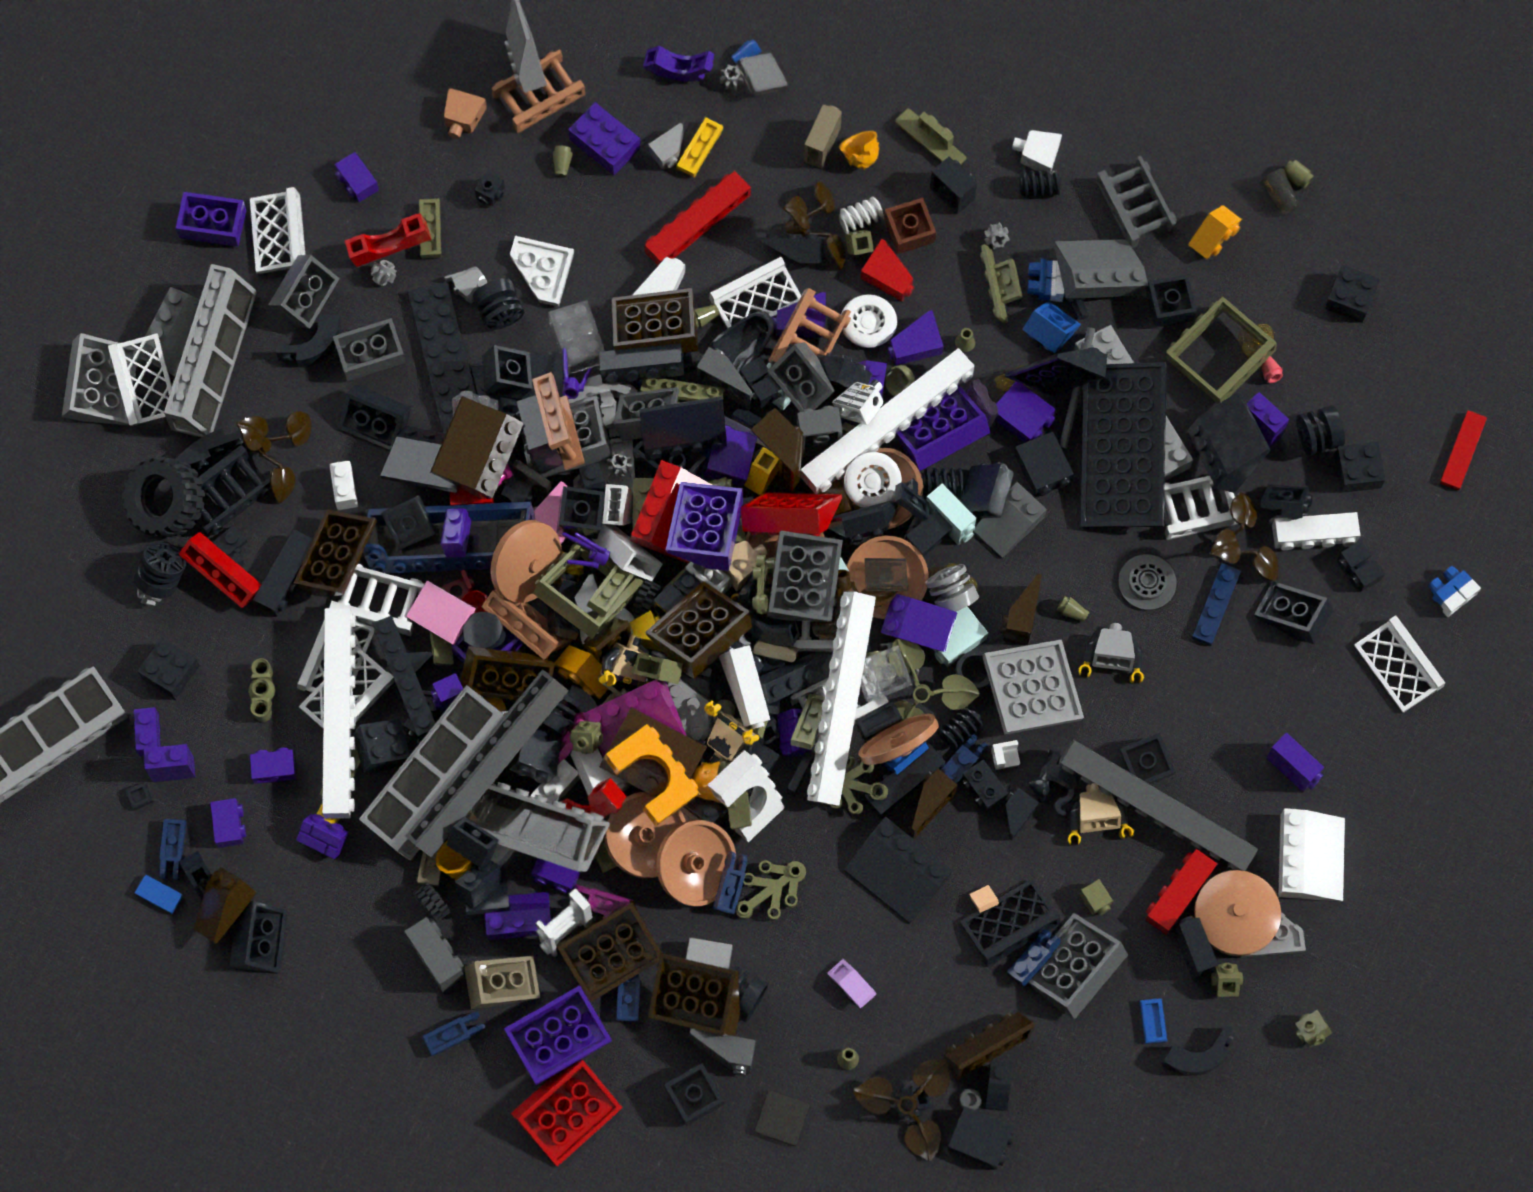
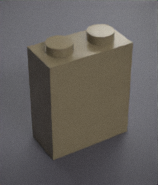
(822, 136)

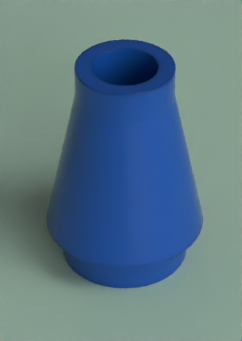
(748, 49)

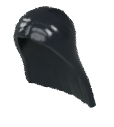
(745, 338)

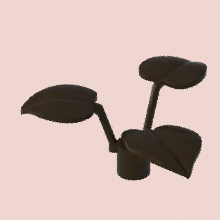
(800, 224)
(253, 433)
(1227, 546)
(829, 629)
(934, 1079)

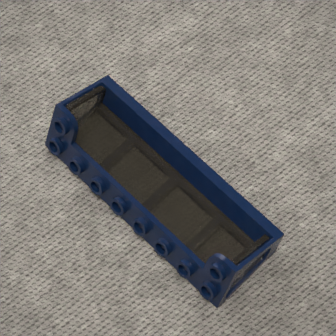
(487, 528)

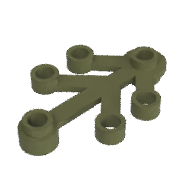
(761, 574)
(850, 783)
(773, 887)

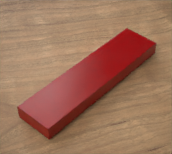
(1463, 450)

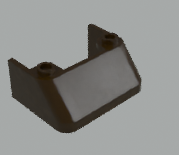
(786, 444)

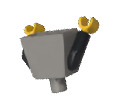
(1115, 651)

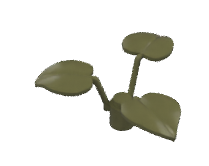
(956, 690)

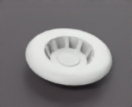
(869, 322)
(871, 479)

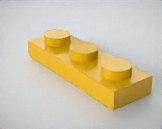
(699, 147)

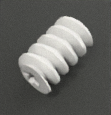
(860, 213)

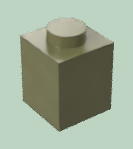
(859, 242)
(1096, 898)

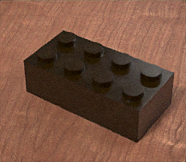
(502, 672)

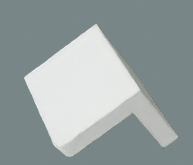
(1005, 755)

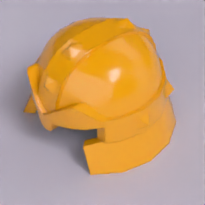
(861, 149)
(703, 776)
(452, 862)

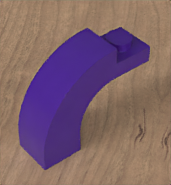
(676, 66)

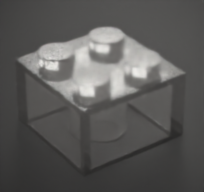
(884, 674)

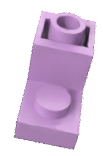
(851, 983)

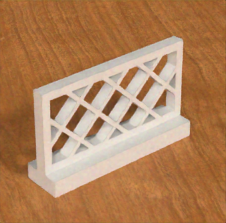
(294, 226)
(751, 280)
(125, 382)
(1411, 650)
(317, 656)
(363, 701)

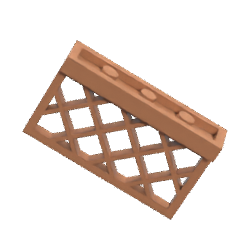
(525, 624)

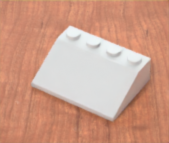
(1311, 855)

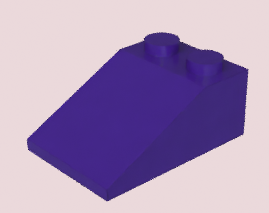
(919, 622)

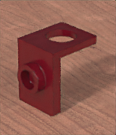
(465, 583)

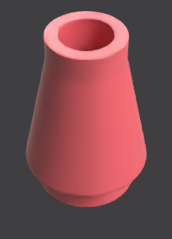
(1271, 370)

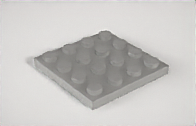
(1033, 686)

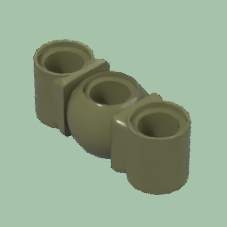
(258, 681)

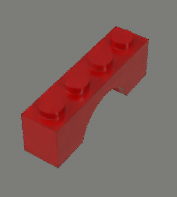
(369, 248)
(603, 799)

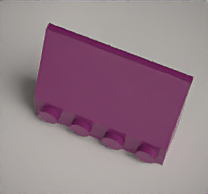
(650, 699)

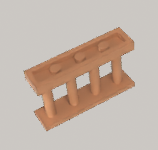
(545, 108)
(799, 319)
(558, 421)

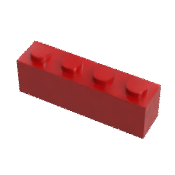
(220, 569)
(1181, 891)

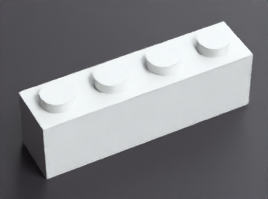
(1316, 530)

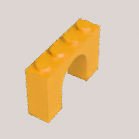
(646, 745)

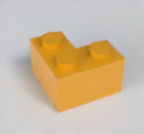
(1214, 230)
(582, 670)

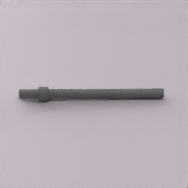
(1075, 395)

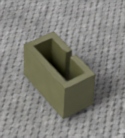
(658, 668)

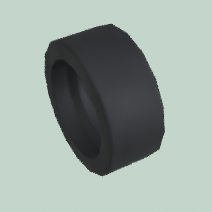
(970, 656)

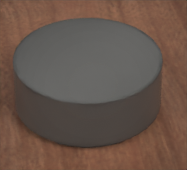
(970, 1099)

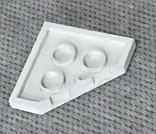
(543, 267)

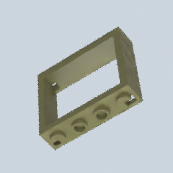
(1203, 321)
(567, 608)

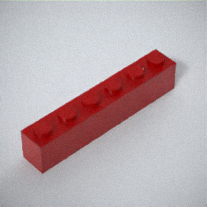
(698, 219)

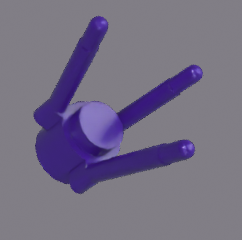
(571, 386)
(597, 554)

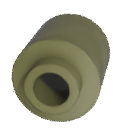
(1298, 174)

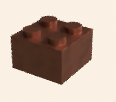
(910, 225)

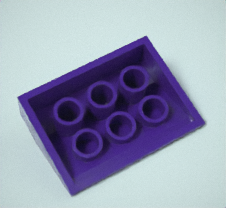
(943, 429)
(705, 524)
(557, 1035)

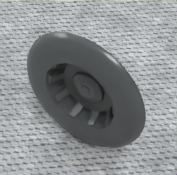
(1147, 581)

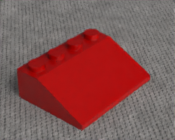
(658, 509)
(790, 513)
(566, 1111)

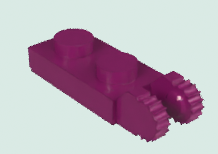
(602, 901)

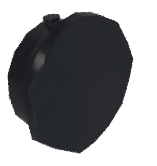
(484, 631)

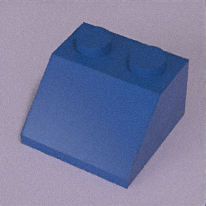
(1051, 327)

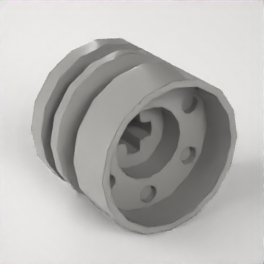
(950, 585)

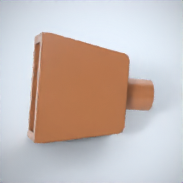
(463, 112)

